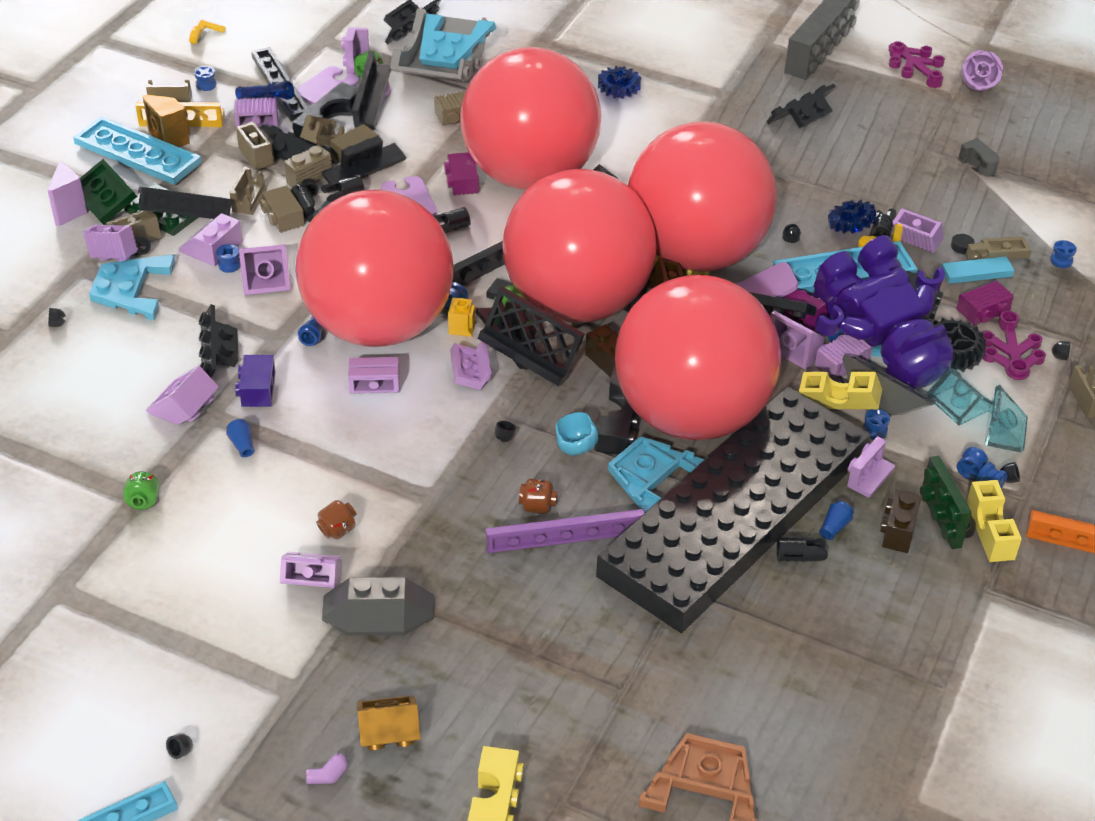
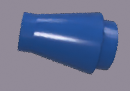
(310, 332)
(240, 435)
(837, 518)

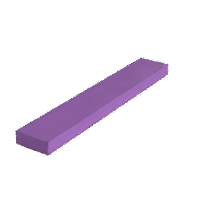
(560, 531)

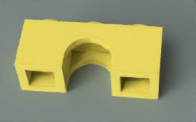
(860, 393)
(998, 536)
(497, 772)

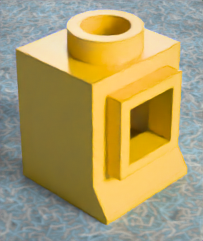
(461, 317)

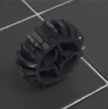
(966, 343)

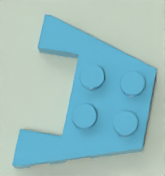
(447, 48)
(122, 280)
(645, 466)

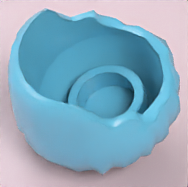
(576, 433)

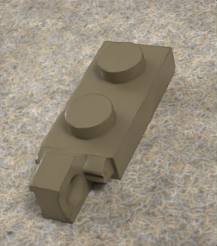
(999, 247)

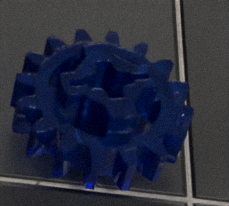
(619, 82)
(852, 216)

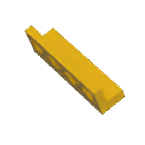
(198, 114)

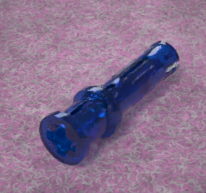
(270, 90)

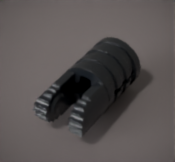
(344, 187)
(306, 200)
(454, 219)
(883, 223)
(800, 549)

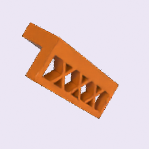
(1061, 531)

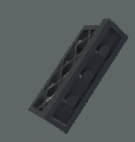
(525, 351)

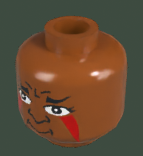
(537, 496)
(336, 519)

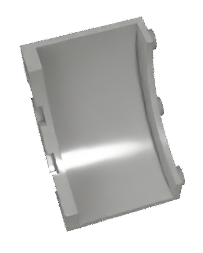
(408, 59)

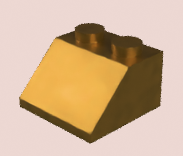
(166, 119)
(388, 722)

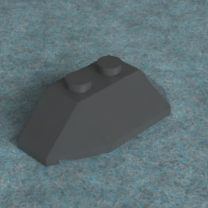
(896, 396)
(377, 606)

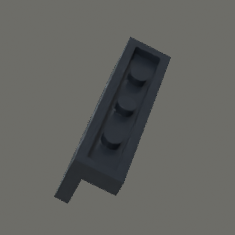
(370, 92)
(183, 203)

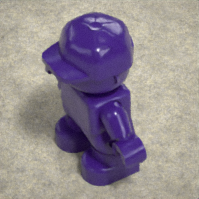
(886, 311)

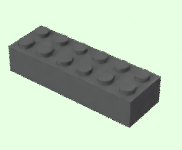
(819, 36)

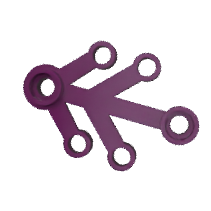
(899, 50)
(1015, 367)

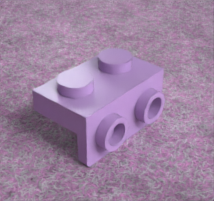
(354, 43)
(471, 365)
(869, 469)

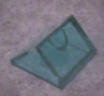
(959, 397)
(1005, 423)

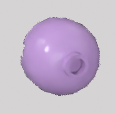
(981, 70)

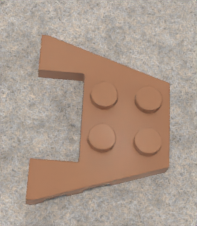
(704, 768)

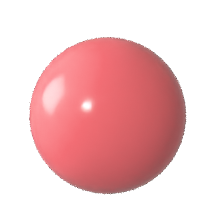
(530, 116)
(705, 194)
(579, 245)
(374, 268)
(698, 357)

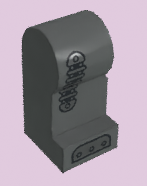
(979, 156)

